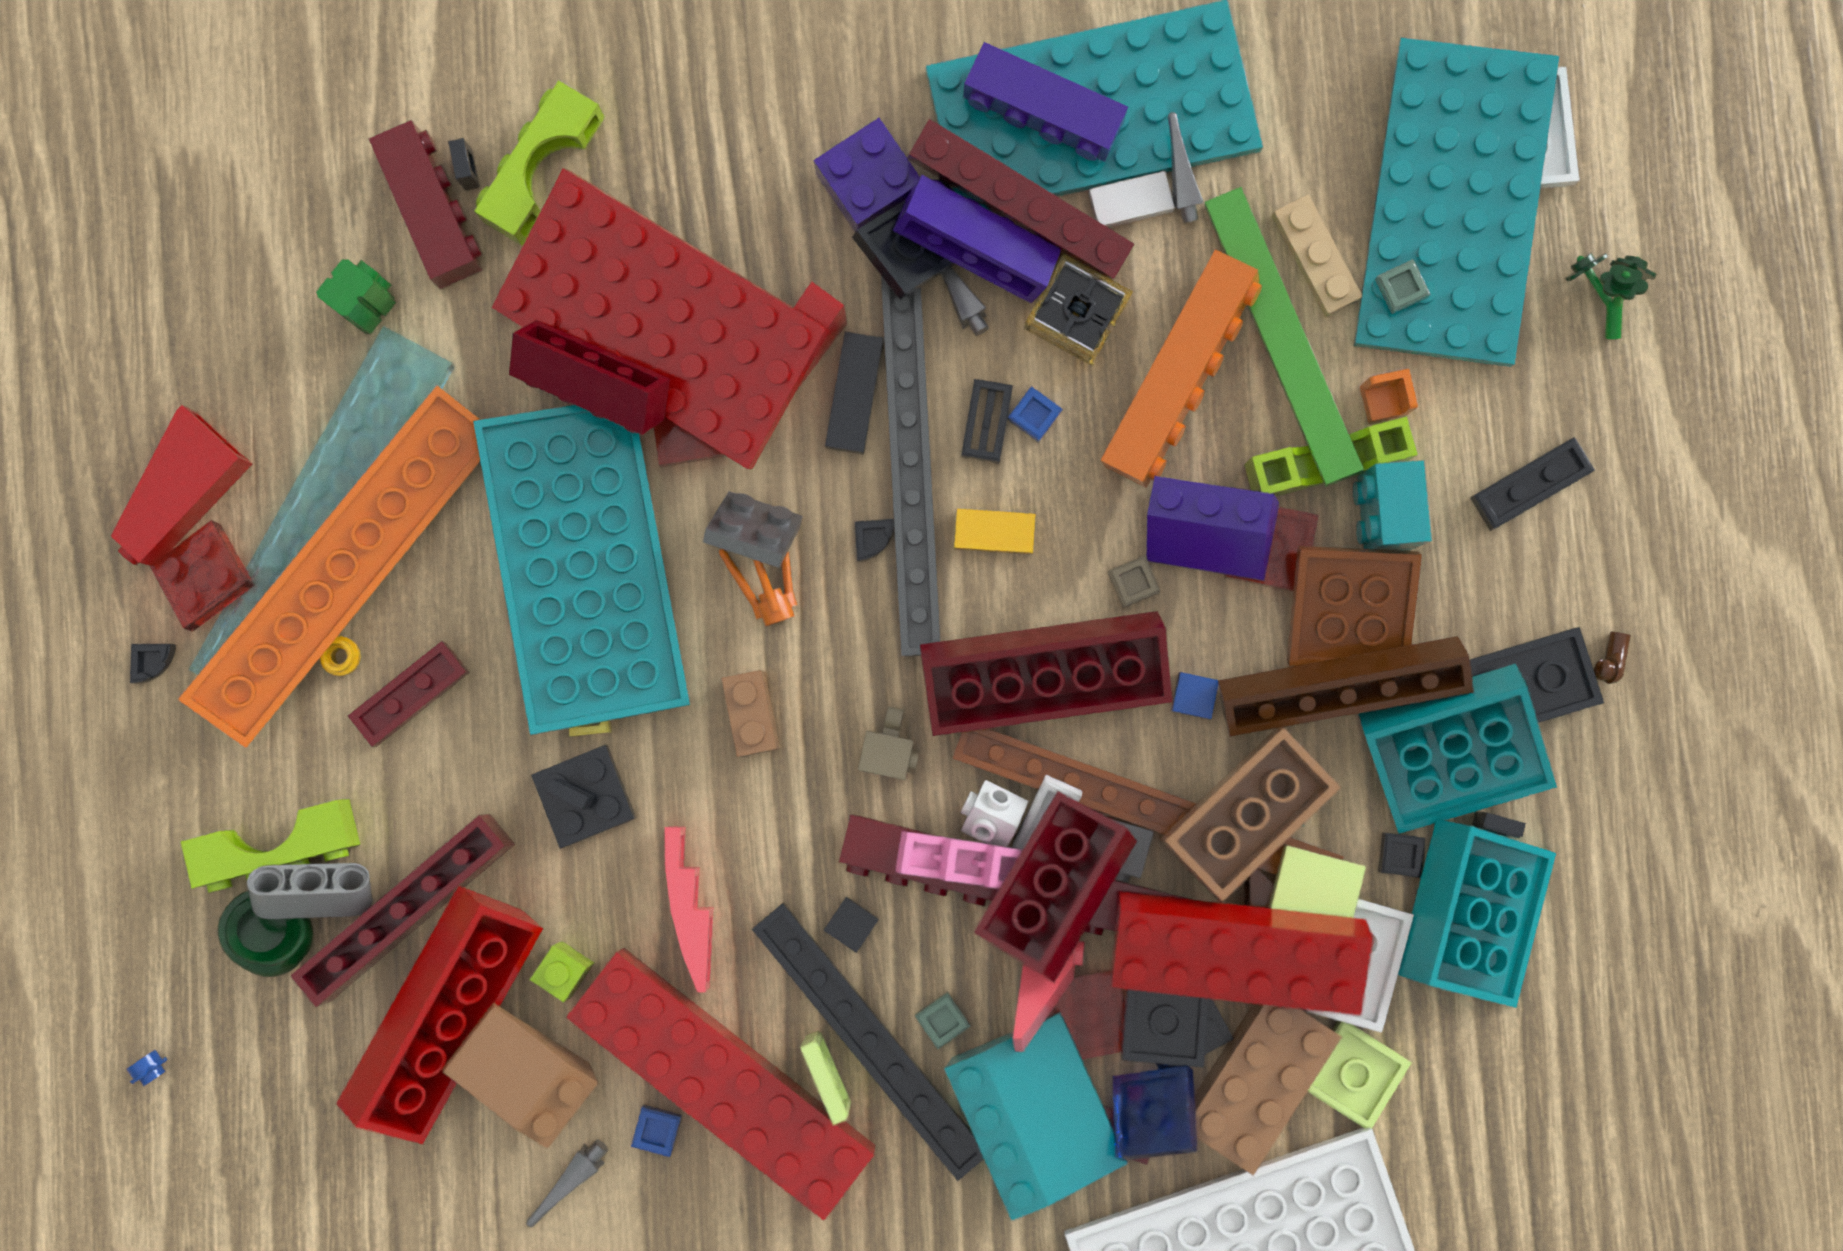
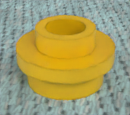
(329, 661)

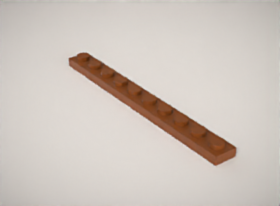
(1099, 788)

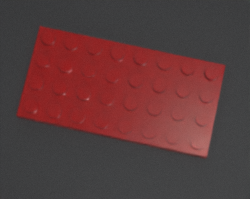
(667, 307)

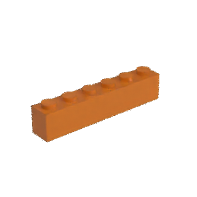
(1182, 368)

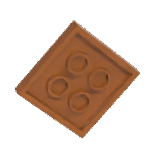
(1351, 602)

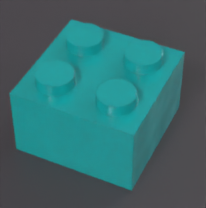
(1393, 506)

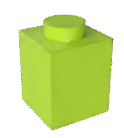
(562, 971)

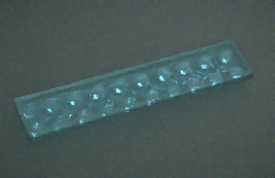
(373, 410)

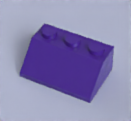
(1210, 527)

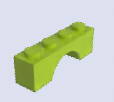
(562, 122)
(1295, 469)
(223, 855)

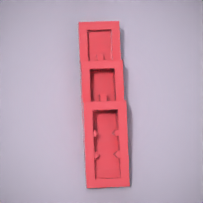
(691, 922)

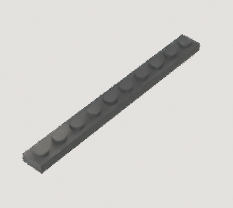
(910, 470)

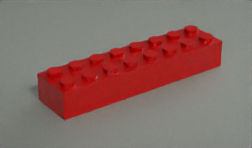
(722, 1083)

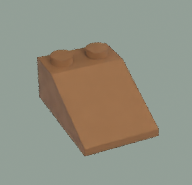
(521, 1075)

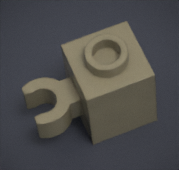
(888, 753)

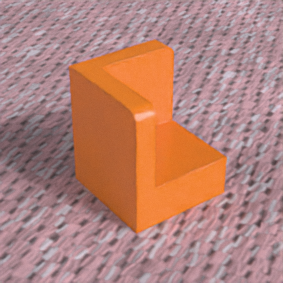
(1388, 396)

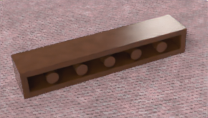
(1346, 686)

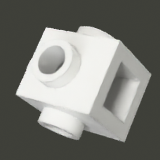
(993, 814)

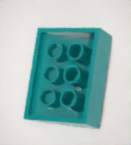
(1459, 751)
(1476, 913)
(1035, 1117)

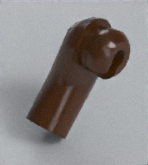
(1613, 667)

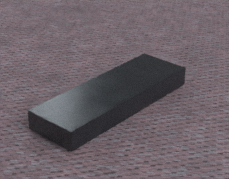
(854, 393)
(1532, 484)

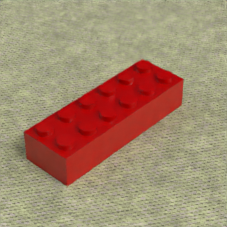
(1241, 953)
(449, 989)

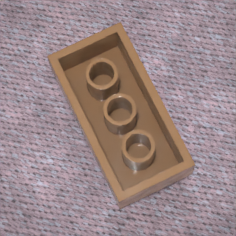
(1250, 813)
(1260, 1082)

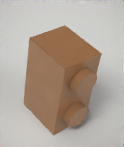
(750, 713)

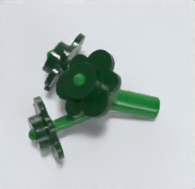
(1623, 281)

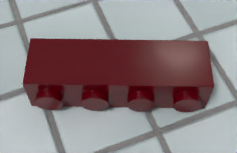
(426, 204)
(589, 377)

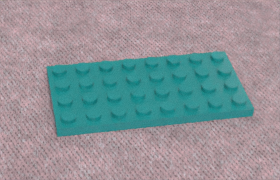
(1151, 64)
(1458, 198)
(580, 568)

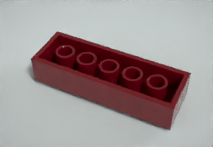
(1046, 673)

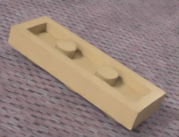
(1317, 255)

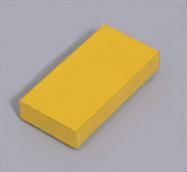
(994, 531)

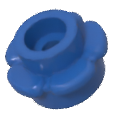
(147, 1068)

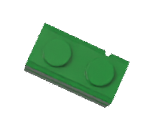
(357, 294)

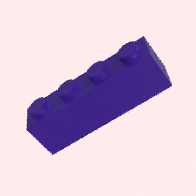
(1044, 102)
(977, 239)

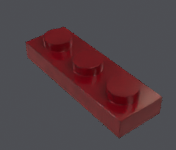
(408, 694)

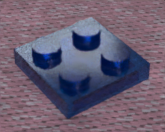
(1154, 1113)

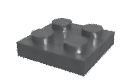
(753, 528)

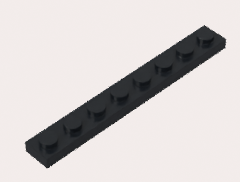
(870, 1041)

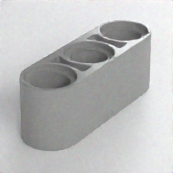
(310, 890)

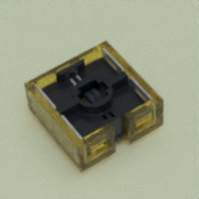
(1078, 309)

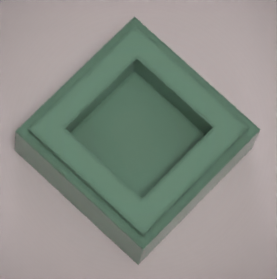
(1402, 286)
(942, 1020)

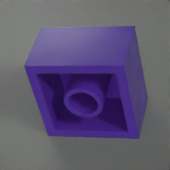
(866, 174)

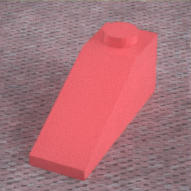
(1040, 996)

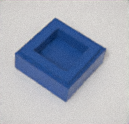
(1035, 414)
(1194, 695)
(656, 1130)

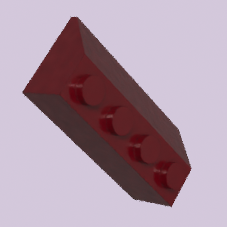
(1056, 886)

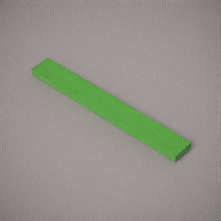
(1286, 341)

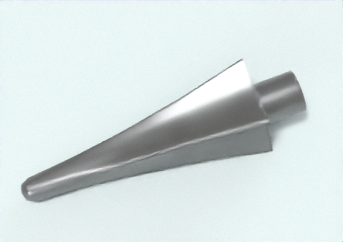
(1184, 186)
(967, 305)
(581, 1167)

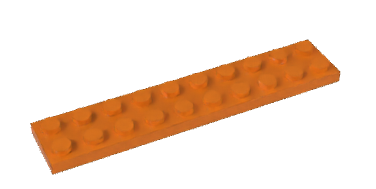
(337, 570)

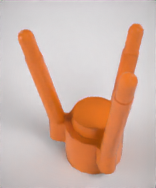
(774, 605)

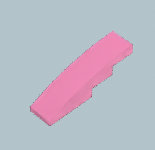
(955, 859)

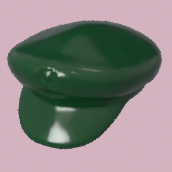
(262, 944)

